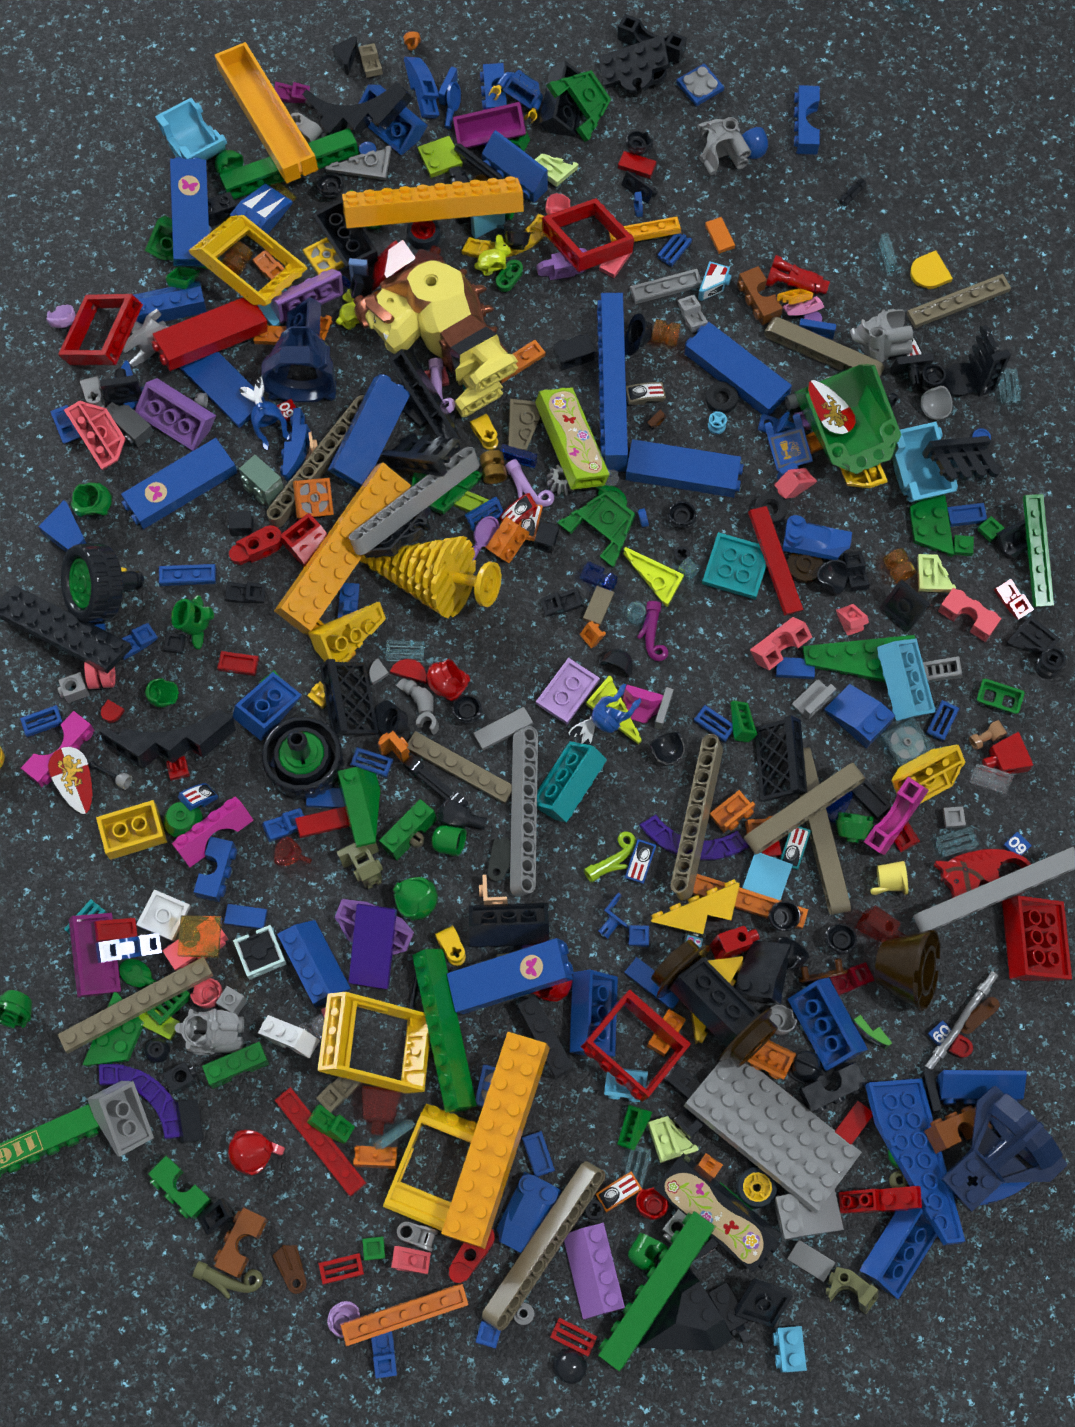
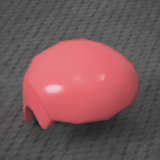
(556, 202)
(207, 993)

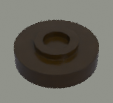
(804, 567)

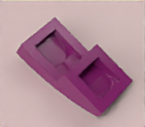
(290, 93)

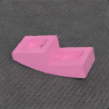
(804, 308)

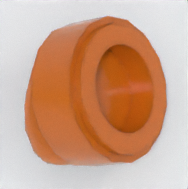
(413, 39)

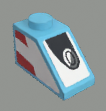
(714, 280)

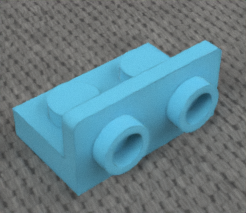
(790, 1349)

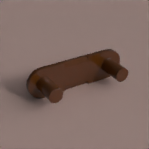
(838, 971)
(980, 1014)

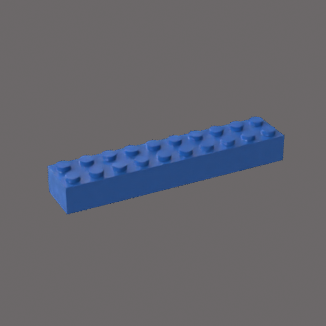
(612, 381)

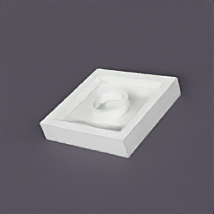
(163, 915)

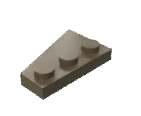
(522, 422)

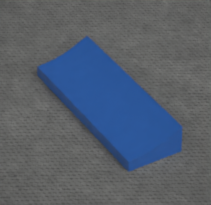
(222, 384)

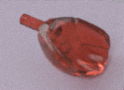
(288, 852)

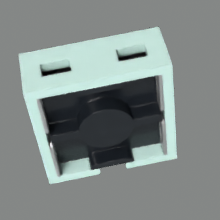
(259, 952)

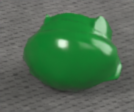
(91, 499)
(415, 898)

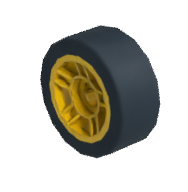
(745, 1190)

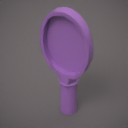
(484, 532)

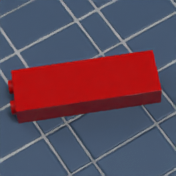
(208, 333)

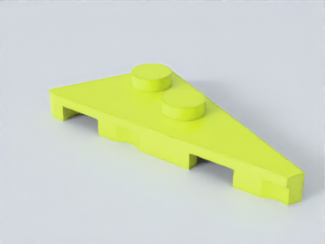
(659, 577)
(608, 688)

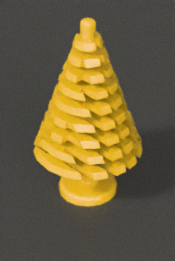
(440, 574)

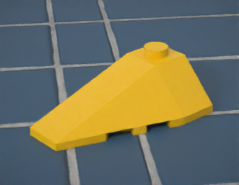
(346, 634)

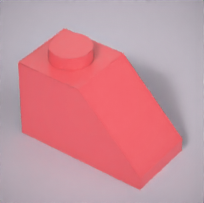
(794, 482)

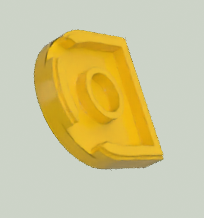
(930, 271)

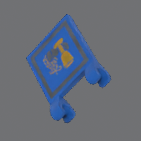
(789, 445)

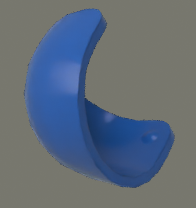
(756, 141)

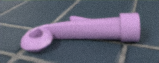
(435, 368)
(522, 484)

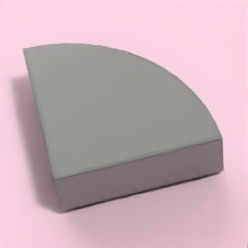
(377, 671)

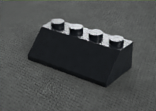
(561, 113)
(345, 241)
(508, 924)

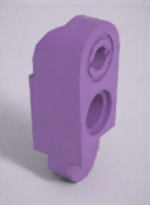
(557, 267)

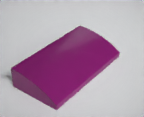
(477, 127)
(90, 976)

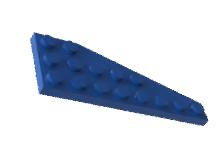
(901, 1118)

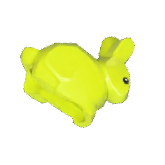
(494, 258)
(347, 314)

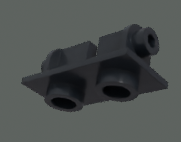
(636, 184)

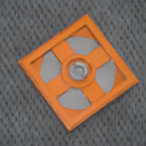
(313, 497)

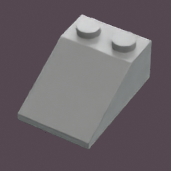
(121, 1116)
(799, 1221)

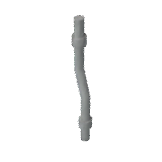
(940, 1051)

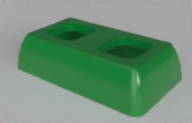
(176, 277)
(1001, 690)

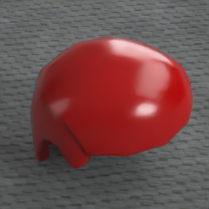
(651, 1204)

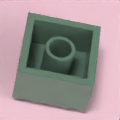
(260, 480)

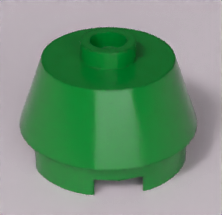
(180, 819)
(854, 826)
(15, 1009)

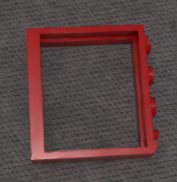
(584, 260)
(117, 336)
(657, 1025)

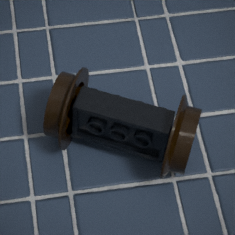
(714, 1002)

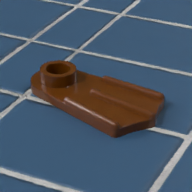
(291, 1267)

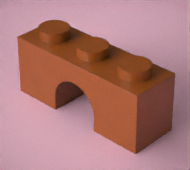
(763, 307)
(945, 1133)
(246, 1224)

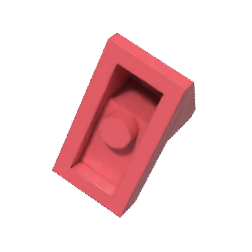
(852, 619)
(410, 1260)

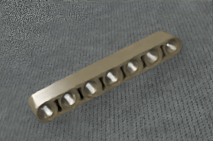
(817, 346)
(804, 808)

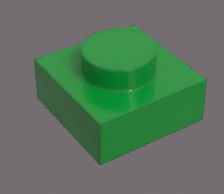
(990, 528)
(963, 545)
(374, 1248)

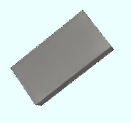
(663, 708)

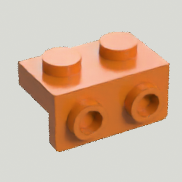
(507, 540)
(391, 742)
(732, 811)
(773, 1059)

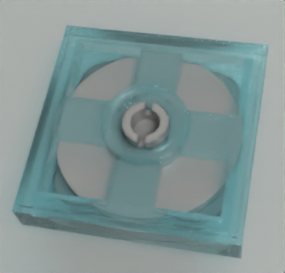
(906, 742)

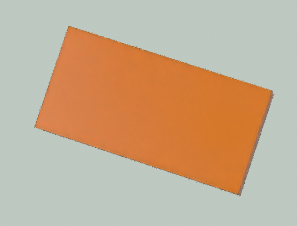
(720, 235)

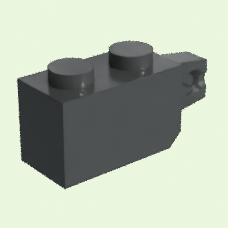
(131, 424)

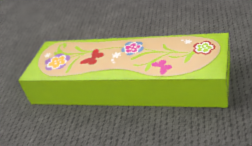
(572, 438)

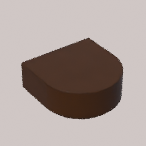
(657, 419)

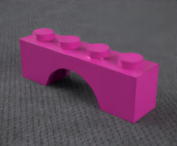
(75, 731)
(889, 828)
(193, 843)

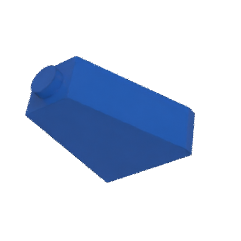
(62, 528)

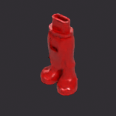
(797, 277)

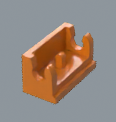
(371, 1158)

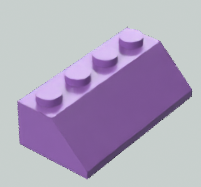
(322, 288)
(174, 413)
(593, 1271)

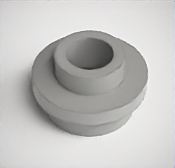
(523, 1321)

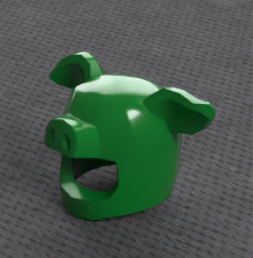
(192, 618)

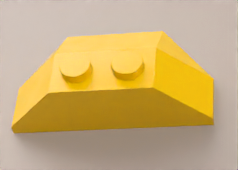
(866, 479)
(933, 770)

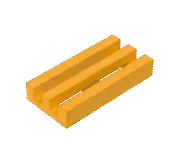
(795, 296)

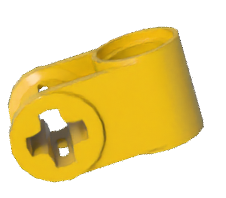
(485, 432)
(450, 943)

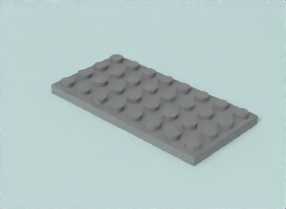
(773, 1131)

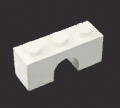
(288, 1036)

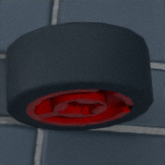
(420, 239)

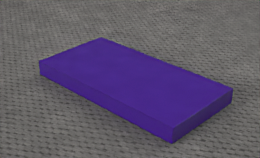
(372, 946)

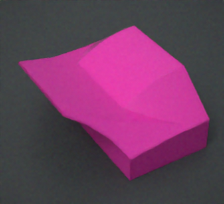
(649, 703)

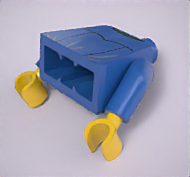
(522, 89)

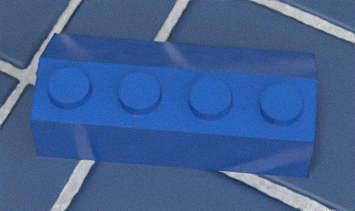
(403, 131)
(512, 161)
(172, 302)
(313, 961)
(592, 1000)
(827, 1023)
(971, 1085)
(899, 1251)

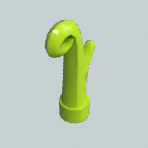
(611, 864)

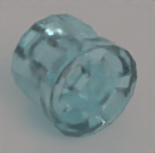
(689, 568)
(633, 616)

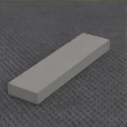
(666, 286)

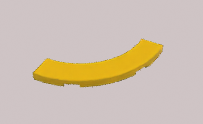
(475, 247)

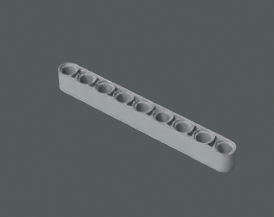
(413, 502)
(524, 812)
(996, 891)

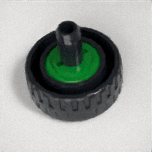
(94, 582)
(304, 757)

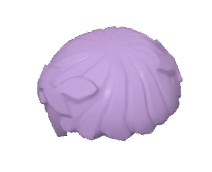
(61, 317)
(341, 1313)

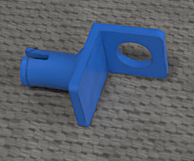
(779, 425)
(613, 921)

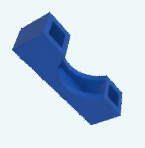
(807, 136)

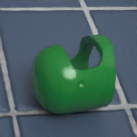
(445, 840)
(644, 1251)

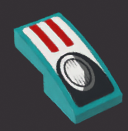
(795, 846)

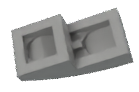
(692, 313)

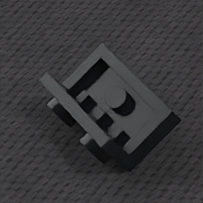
(1013, 539)

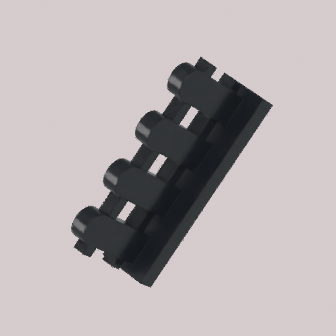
(988, 361)
(962, 448)
(418, 459)

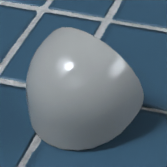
(937, 403)

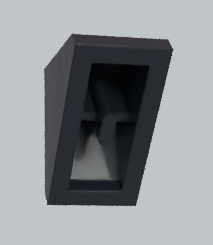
(345, 53)
(216, 1216)

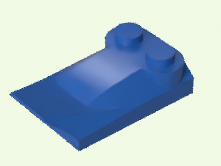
(814, 539)
(526, 1211)

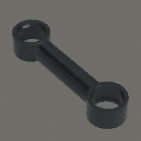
(417, 769)

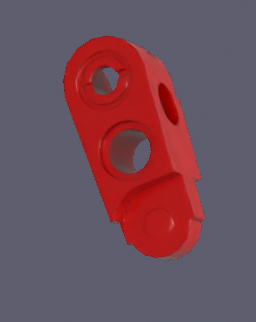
(242, 551)
(461, 1268)

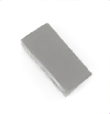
(811, 1260)

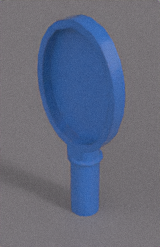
(453, 99)

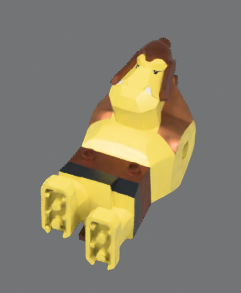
(447, 314)

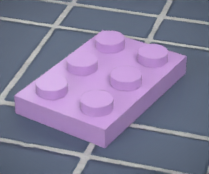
(567, 691)

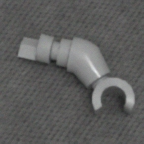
(424, 702)

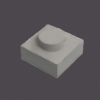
(954, 817)

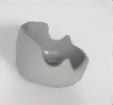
(783, 1018)

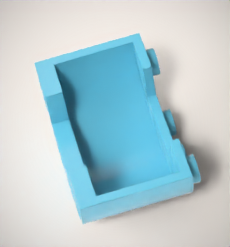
(188, 133)
(915, 474)

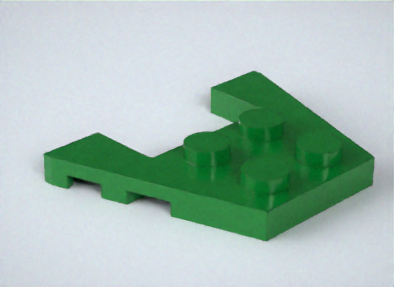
(587, 94)
(447, 500)
(607, 517)

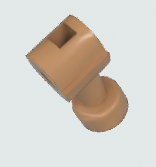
(994, 732)

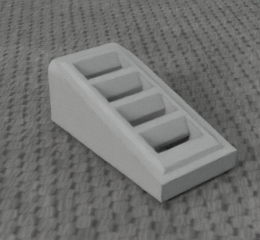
(942, 662)

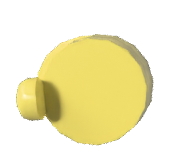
(891, 878)

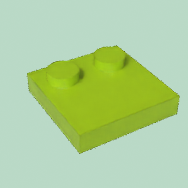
(439, 156)

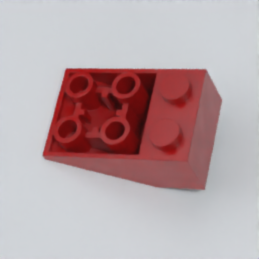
(303, 538)

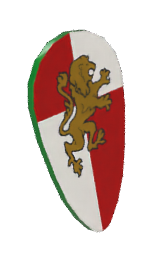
(831, 409)
(72, 777)

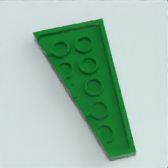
(850, 657)

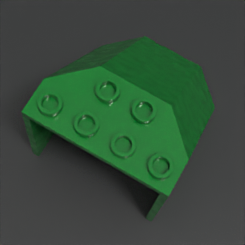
(875, 426)

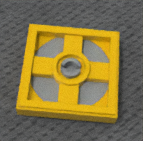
(322, 256)

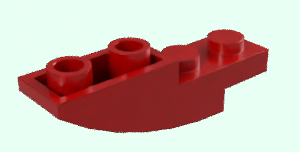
(880, 1200)

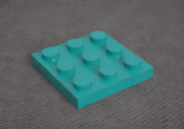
(735, 566)

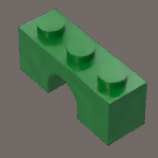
(397, 839)
(243, 1060)
(165, 1176)

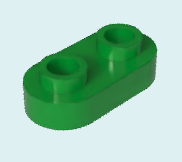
(508, 276)

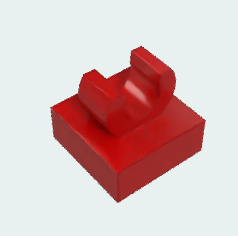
(178, 769)

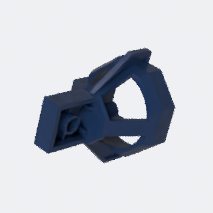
(300, 346)
(994, 1158)

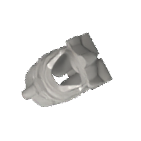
(723, 139)
(884, 335)
(219, 1028)

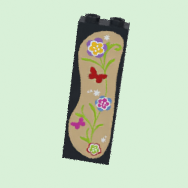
(737, 1226)

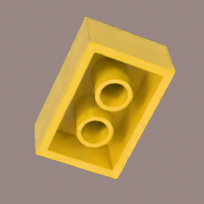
(131, 829)

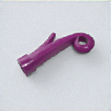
(653, 609)

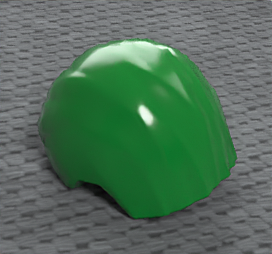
(227, 161)
(161, 693)

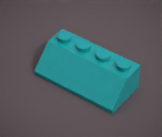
(569, 780)

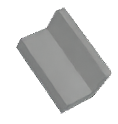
(813, 699)

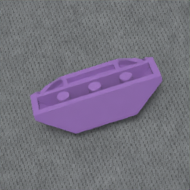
(346, 918)

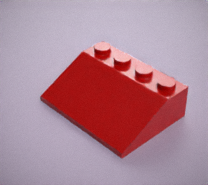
(1036, 939)

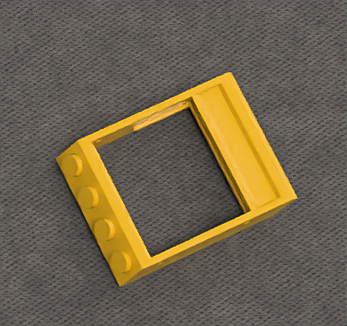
(225, 237)
(338, 1039)
(415, 1202)

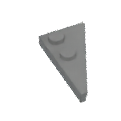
(367, 165)

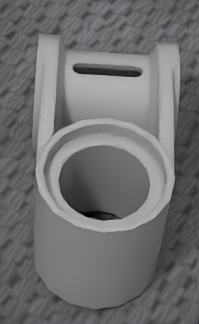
(308, 128)
(93, 391)
(418, 1236)

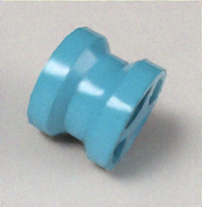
(717, 418)

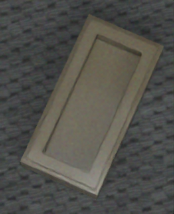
(598, 605)

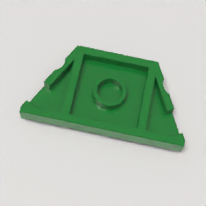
(932, 525)
(116, 1044)

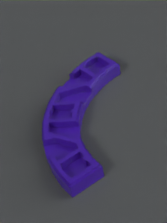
(711, 850)
(148, 1088)

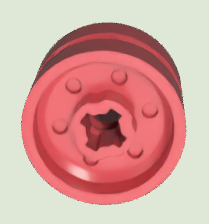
(96, 677)

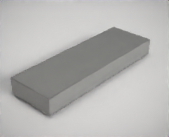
(502, 728)

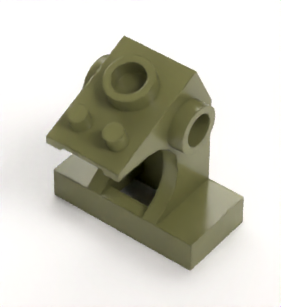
(368, 871)
(866, 1293)

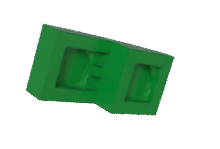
(330, 1125)

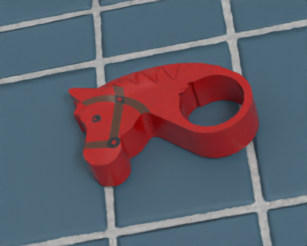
(975, 868)

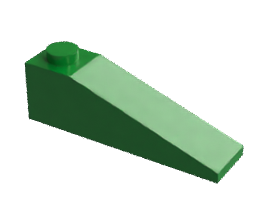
(161, 240)
(361, 801)

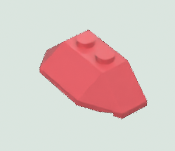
(97, 431)

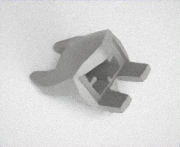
(143, 337)

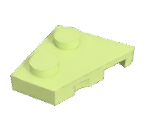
(556, 168)
(932, 575)
(669, 1140)

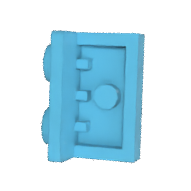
(616, 1091)

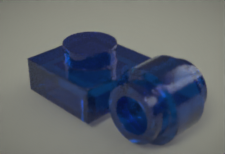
(594, 574)

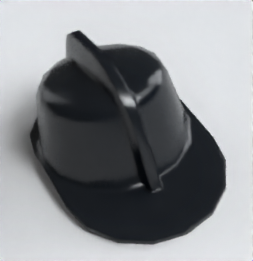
(515, 238)
(638, 334)
(391, 718)
(808, 1067)

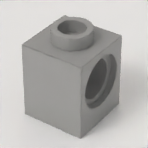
(74, 680)
(231, 1001)
(678, 1217)

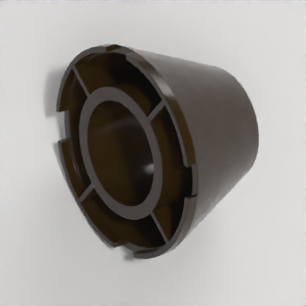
(909, 967)

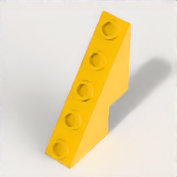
(694, 914)
(727, 968)

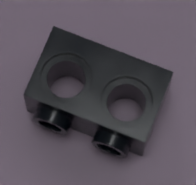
(220, 208)

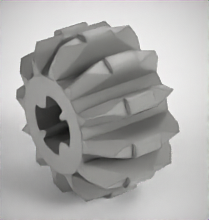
(555, 483)

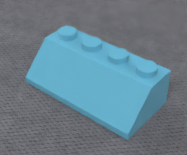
(906, 679)

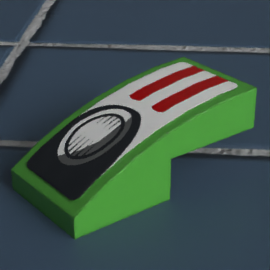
(876, 1037)

